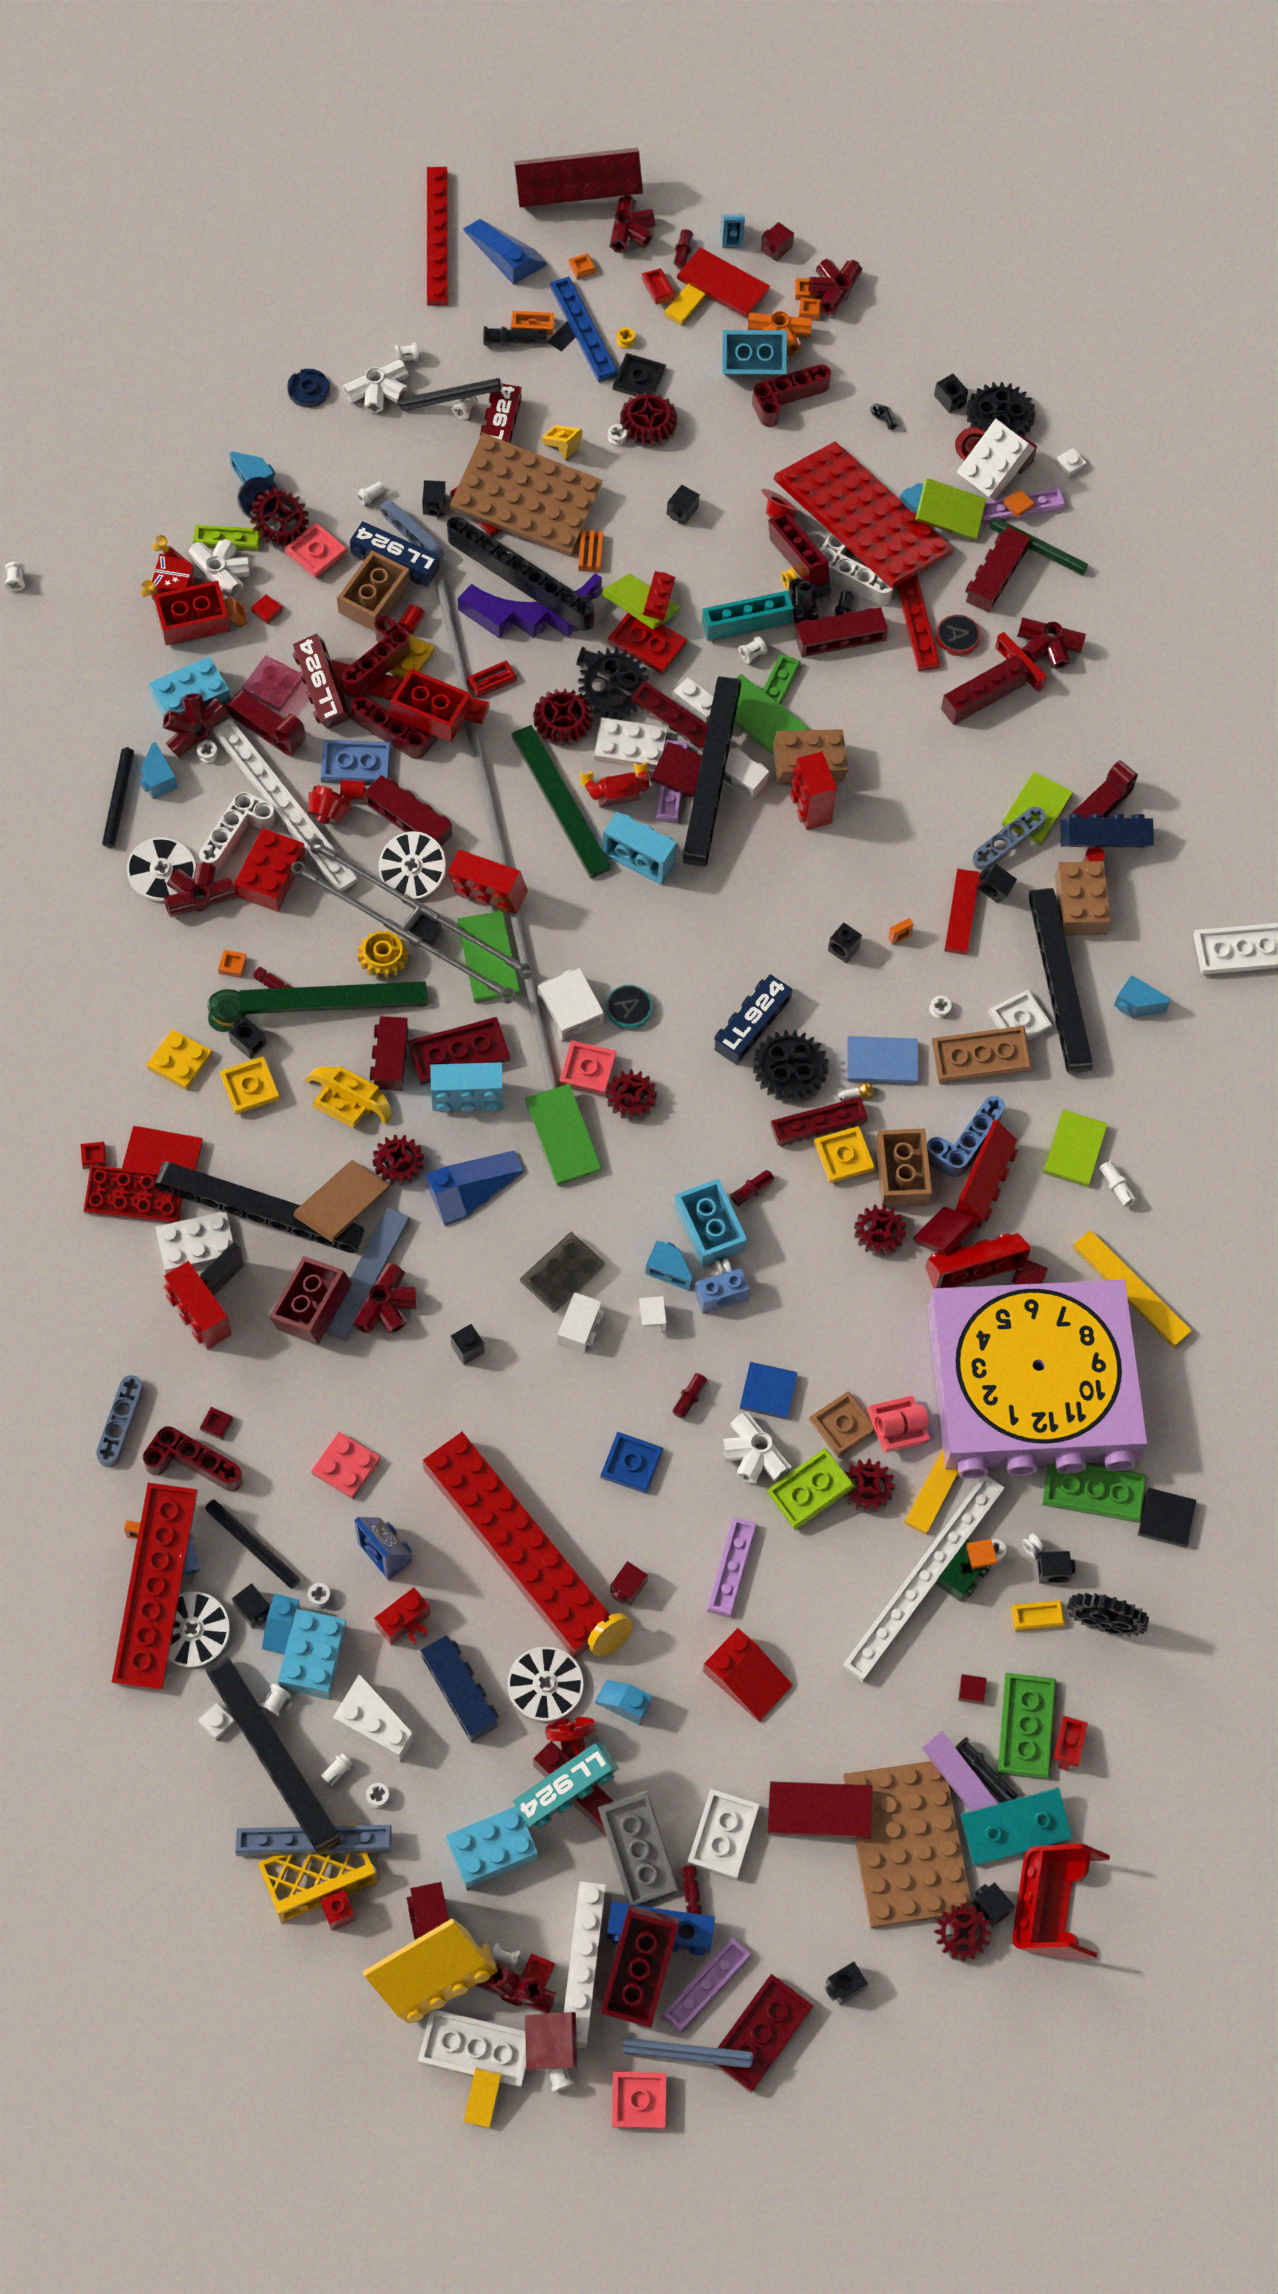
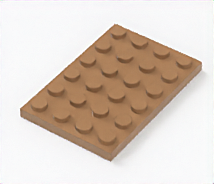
(526, 494)
(914, 1851)

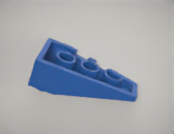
(507, 253)
(468, 1184)

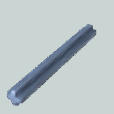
(688, 2053)

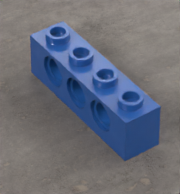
(700, 1925)

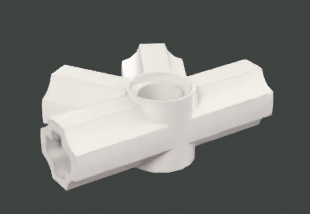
(377, 385)
(221, 565)
(753, 1459)

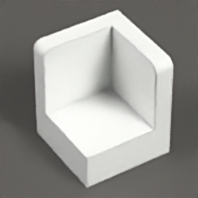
(652, 1312)

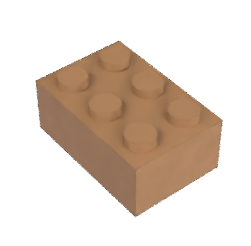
(373, 590)
(795, 744)
(1082, 898)
(903, 1167)

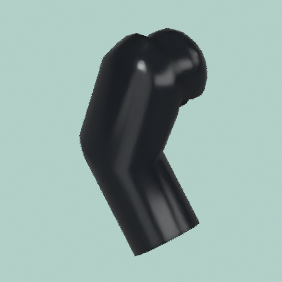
(884, 413)

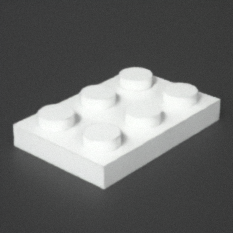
(629, 743)
(194, 1240)
(723, 1834)

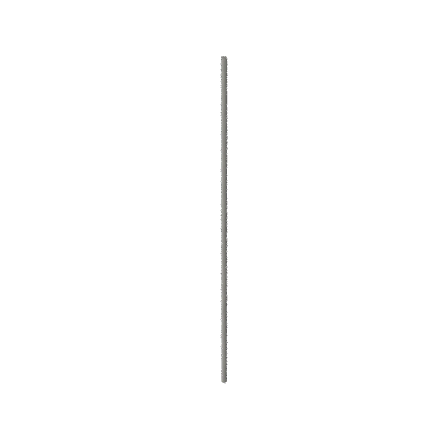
(496, 834)

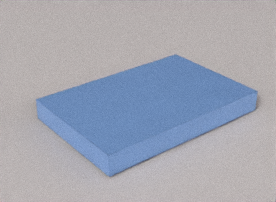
(355, 761)
(882, 1060)

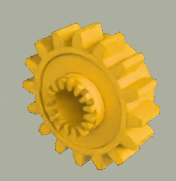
(390, 945)

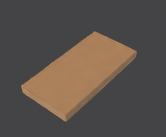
(981, 1054)
(341, 1200)

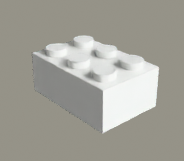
(995, 460)

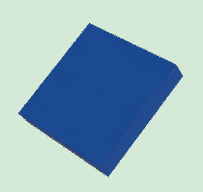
(768, 1390)
(631, 1462)

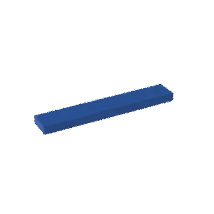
(583, 329)

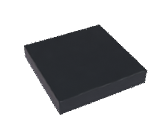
(638, 375)
(223, 1268)
(1167, 1517)

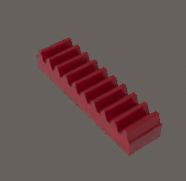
(671, 714)
(819, 1121)

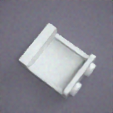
(571, 1003)

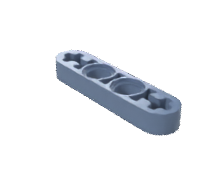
(409, 527)
(1007, 836)
(121, 1421)

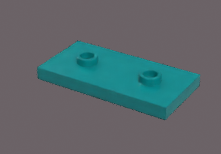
(1015, 1826)

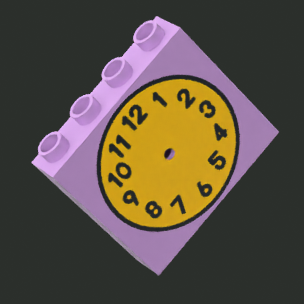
(1036, 1377)

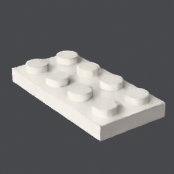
(1237, 948)
(468, 2043)

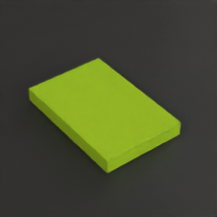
(950, 509)
(631, 596)
(1039, 793)
(1075, 1148)
(810, 1488)

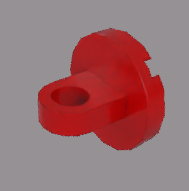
(571, 1734)

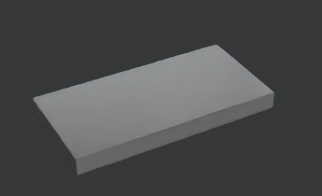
(638, 1848)

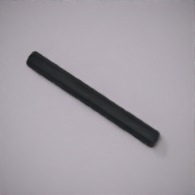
(450, 394)
(118, 797)
(253, 1544)

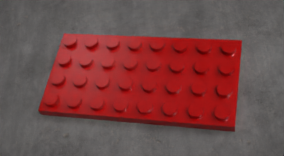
(863, 514)

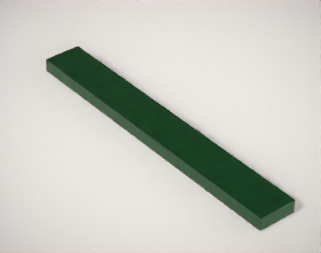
(561, 801)
(333, 997)

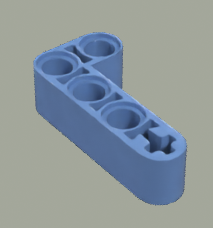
(971, 1135)

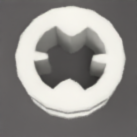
(614, 439)
(209, 745)
(935, 1012)
(722, 1267)
(1032, 1545)
(1002, 1549)
(314, 1590)
(385, 1797)

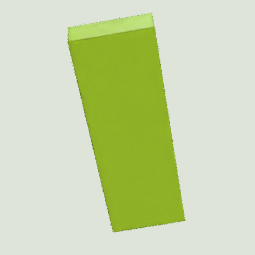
(240, 537)

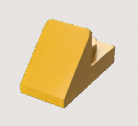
(565, 438)

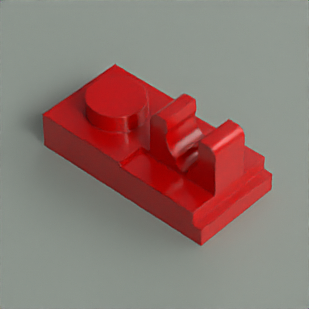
(1070, 1742)

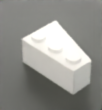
(372, 1721)

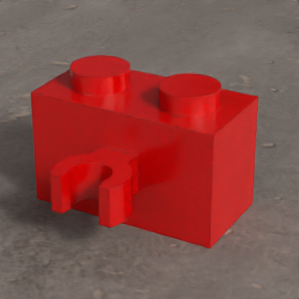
(403, 1617)

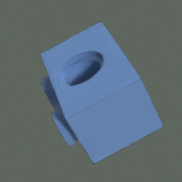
(721, 1290)

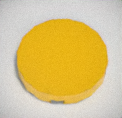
(610, 1635)

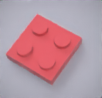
(315, 550)
(588, 1067)
(345, 1465)
(639, 2100)

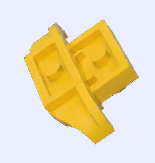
(348, 1095)

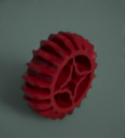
(659, 412)
(263, 521)
(564, 724)

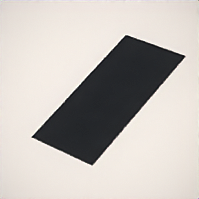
(562, 337)

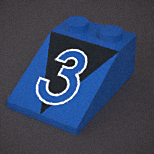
(382, 1545)

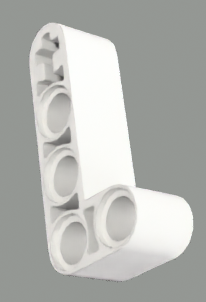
(851, 574)
(217, 853)

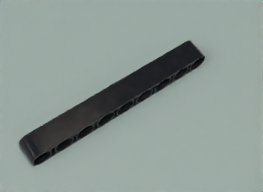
(521, 573)
(712, 771)
(1060, 980)
(247, 1204)
(273, 1755)

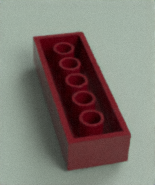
(578, 177)

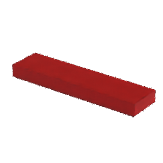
(961, 911)

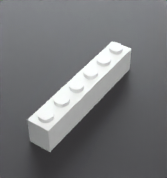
(584, 1956)

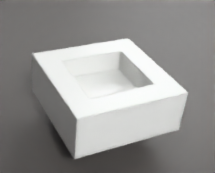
(1070, 462)
(216, 1721)

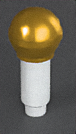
(865, 1090)

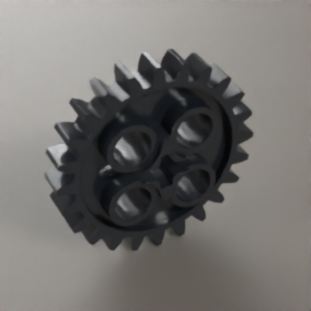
(1001, 404)
(602, 699)
(794, 1084)
(1108, 1614)

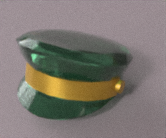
(224, 1009)

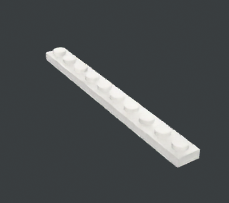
(282, 801)
(922, 1578)

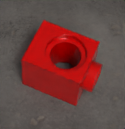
(337, 1910)

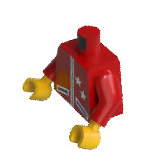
(171, 571)
(617, 788)

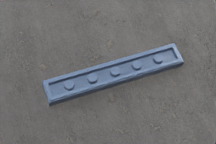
(368, 1271)
(295, 1842)

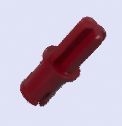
(683, 248)
(752, 1187)
(689, 1395)

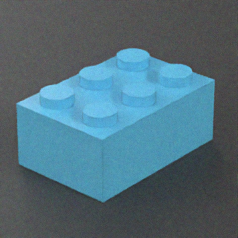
(754, 352)
(195, 678)
(639, 848)
(466, 1087)
(710, 1222)
(312, 1654)
(491, 1847)

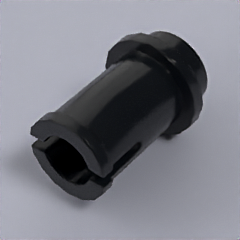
(844, 603)

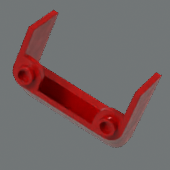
(1046, 1896)

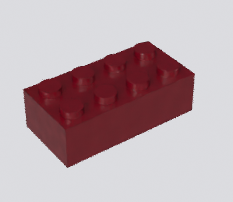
(639, 1966)

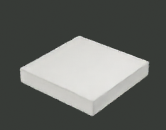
(1021, 1011)

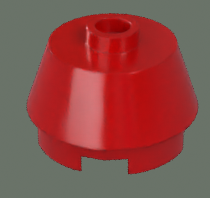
(328, 805)

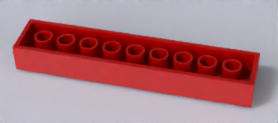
(516, 1542)

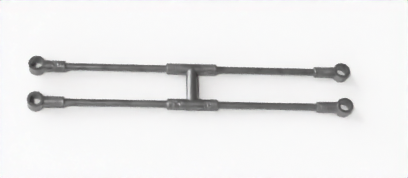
(404, 930)

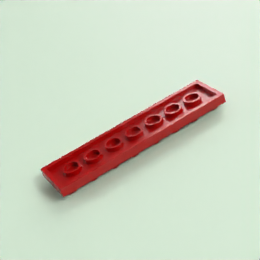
(155, 1586)

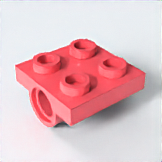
(899, 1423)

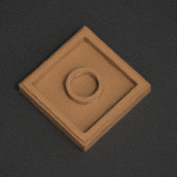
(842, 1424)

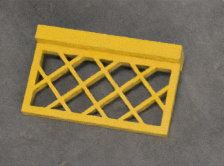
(310, 1898)

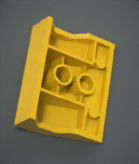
(431, 1971)

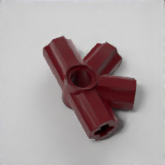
(631, 225)
(833, 283)
(1055, 647)
(185, 723)
(200, 884)
(387, 1310)
(519, 1990)

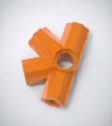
(782, 321)

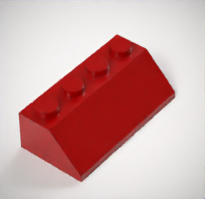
(987, 1173)
(977, 1261)

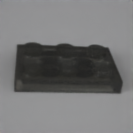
(562, 1272)

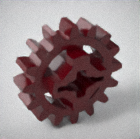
(632, 1092)
(405, 1166)
(877, 1239)
(867, 1475)
(953, 1941)

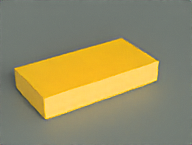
(684, 304)
(1037, 1615)
(482, 2097)

